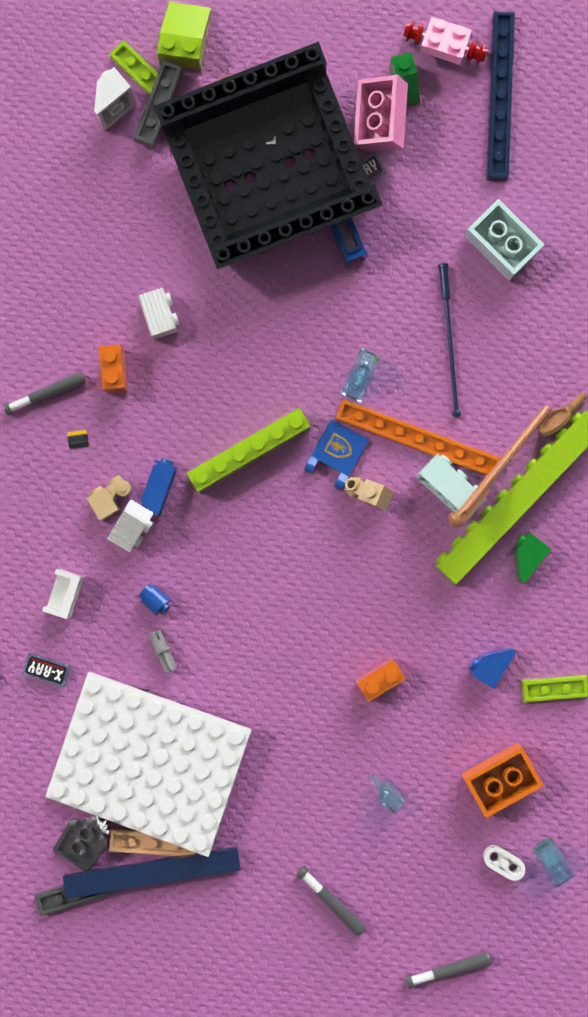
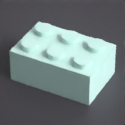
(503, 240)
(446, 483)

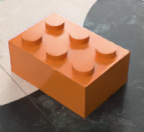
(502, 780)

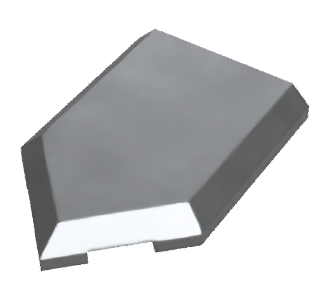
(81, 843)

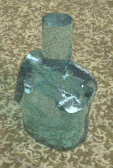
(387, 794)

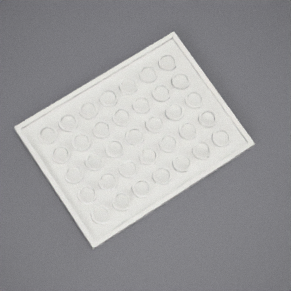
(148, 763)

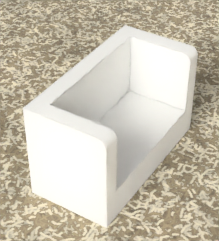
(64, 594)

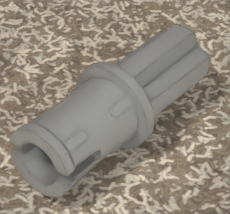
(162, 651)

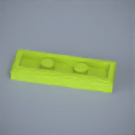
(134, 66)
(554, 688)

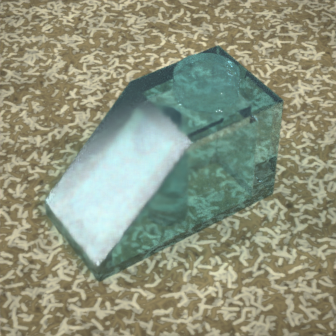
(361, 374)
(553, 862)

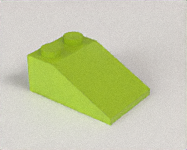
(184, 35)

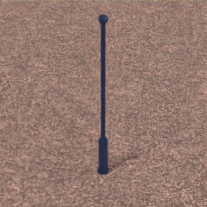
(445, 292)

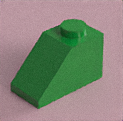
(405, 67)
(528, 555)

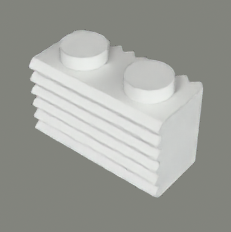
(158, 313)
(130, 526)

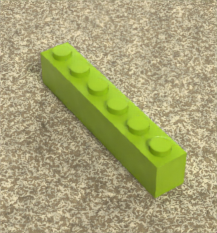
(248, 450)

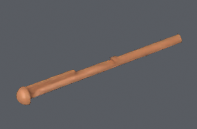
(459, 518)

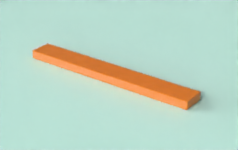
(415, 437)

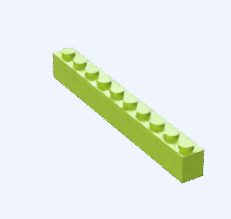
(516, 500)

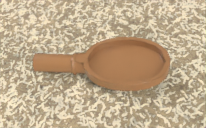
(558, 418)

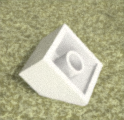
(112, 98)

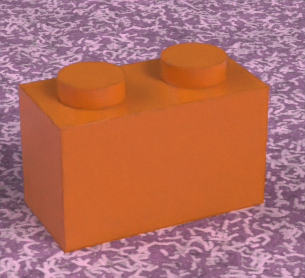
(113, 368)
(380, 679)

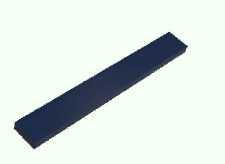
(500, 96)
(151, 872)

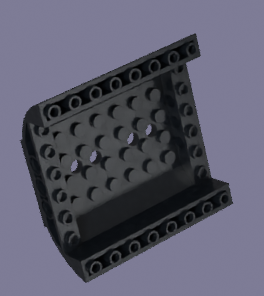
(222, 137)

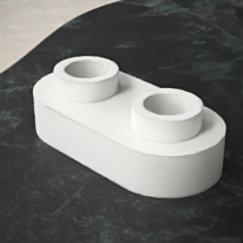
(503, 861)

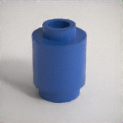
(154, 600)

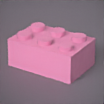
(380, 113)

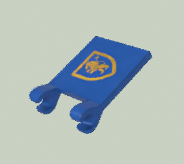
(339, 450)

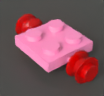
(445, 41)

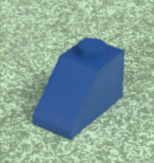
(491, 666)

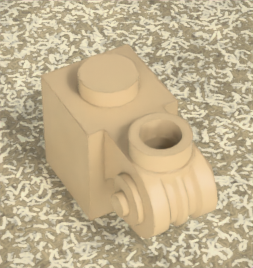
(369, 492)
(104, 500)

